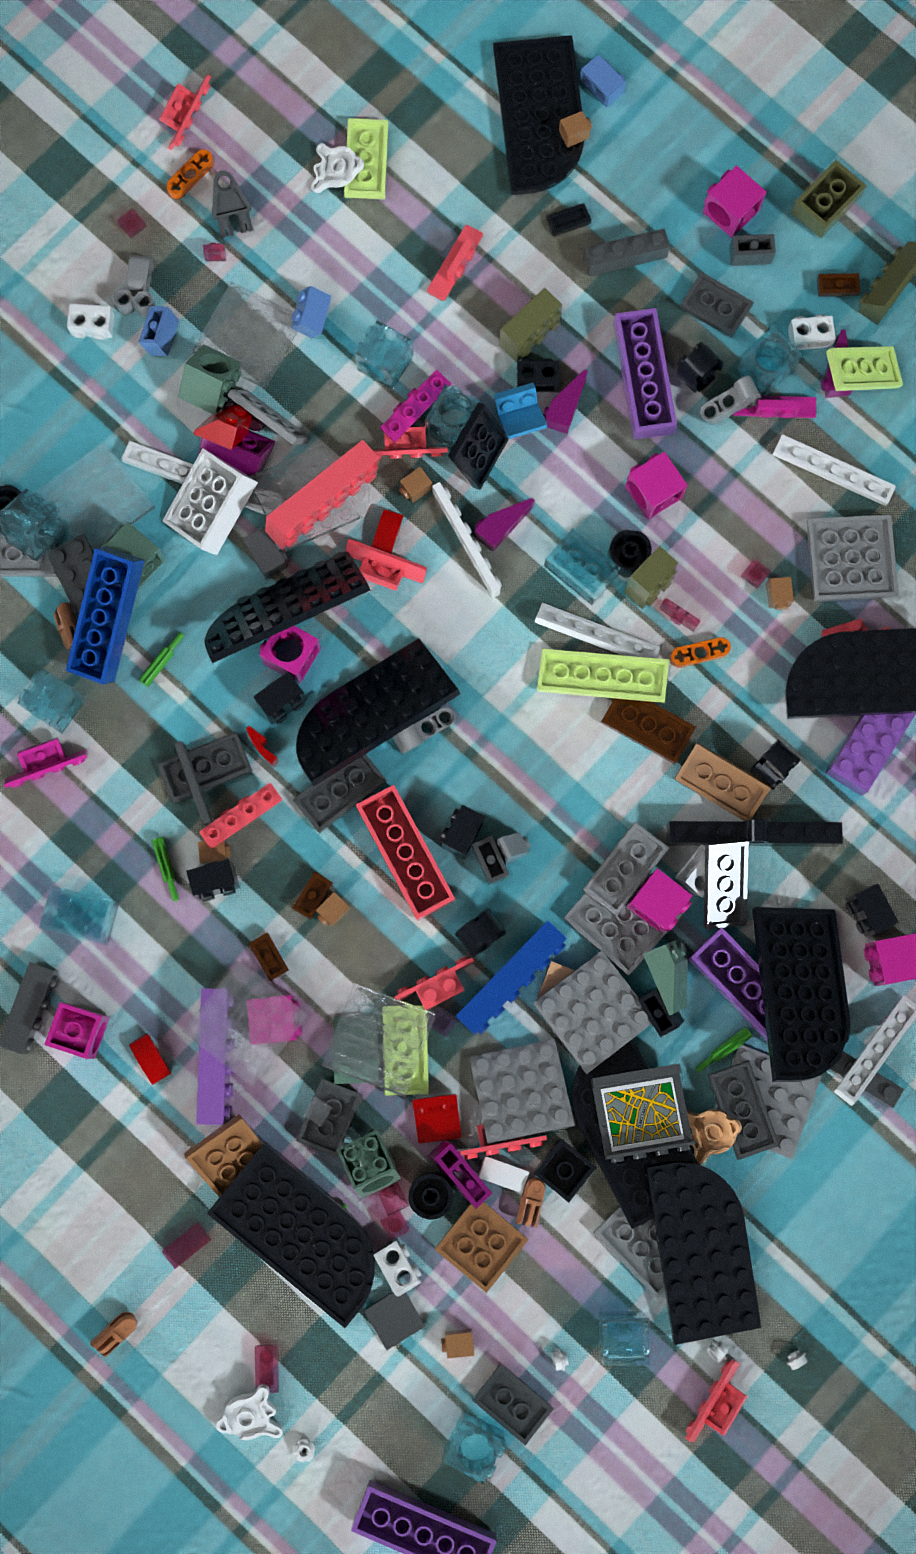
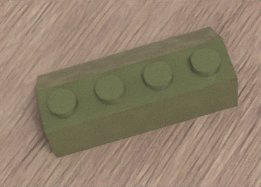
(890, 285)

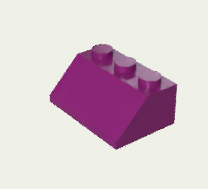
(248, 456)

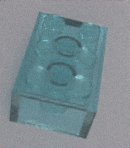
(582, 566)
(79, 915)

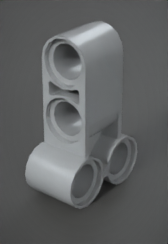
(136, 287)
(744, 393)
(415, 736)

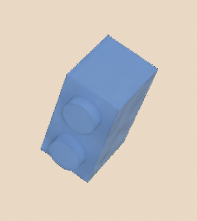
(602, 80)
(310, 311)
(158, 331)

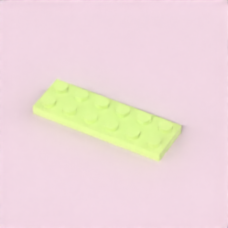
(603, 675)

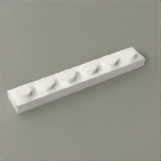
(834, 470)
(463, 533)
(594, 633)
(876, 1051)

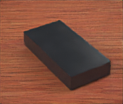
(568, 219)

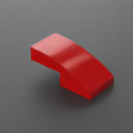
(387, 531)
(259, 742)
(149, 1058)

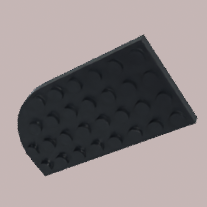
(535, 92)
(285, 605)
(854, 675)
(371, 710)
(801, 990)
(628, 1177)
(299, 1233)
(702, 1252)

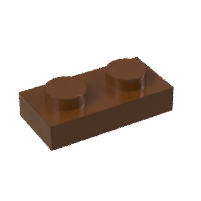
(838, 284)
(312, 895)
(268, 956)

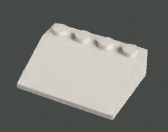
(209, 502)

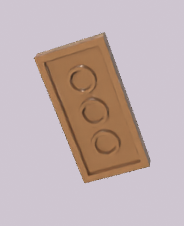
(722, 782)

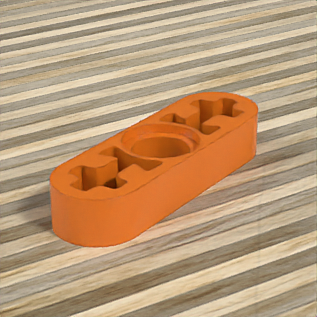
(188, 183)
(716, 654)

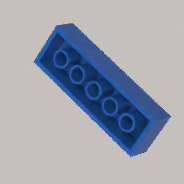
(104, 615)
(511, 977)

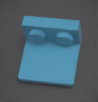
(519, 411)

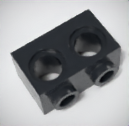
(537, 368)

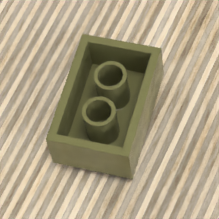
(828, 199)
(530, 325)
(651, 578)

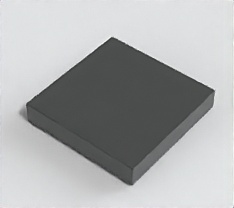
(394, 1319)

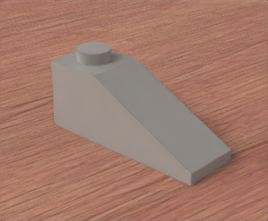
(513, 847)

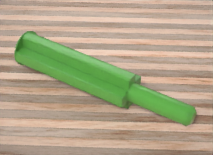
(159, 661)
(165, 865)
(726, 1048)

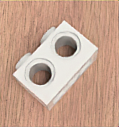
(92, 315)
(812, 338)
(694, 868)
(393, 1271)

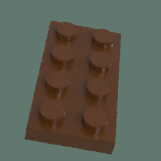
(649, 727)

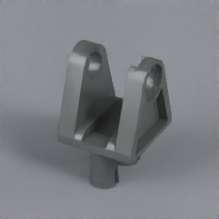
(228, 202)

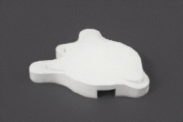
(337, 167)
(250, 1416)

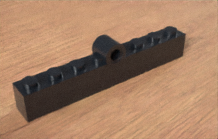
(756, 831)

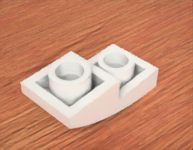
(503, 1174)

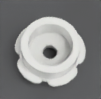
(717, 1351)
(796, 1359)
(559, 1360)
(304, 1444)

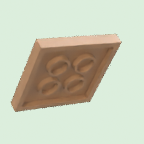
(224, 1153)
(481, 1245)

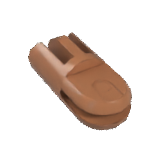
(66, 623)
(531, 1202)
(114, 1333)

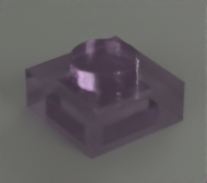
(443, 1022)

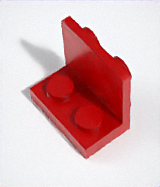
(437, 1118)

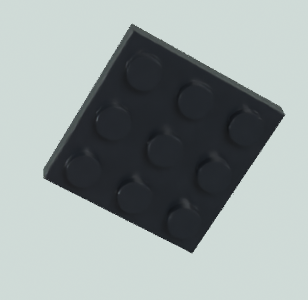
(478, 446)

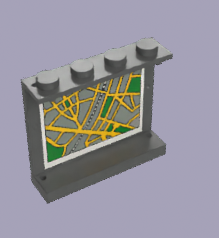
(642, 1113)

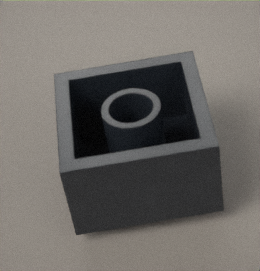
(280, 699)
(462, 832)
(213, 880)
(871, 910)
(564, 1170)

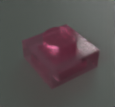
(131, 223)
(214, 252)
(755, 573)
(395, 1225)

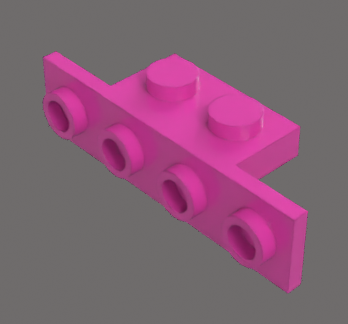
(417, 403)
(781, 407)
(43, 759)

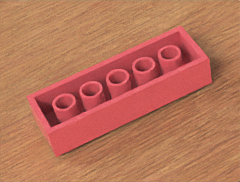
(322, 495)
(405, 853)

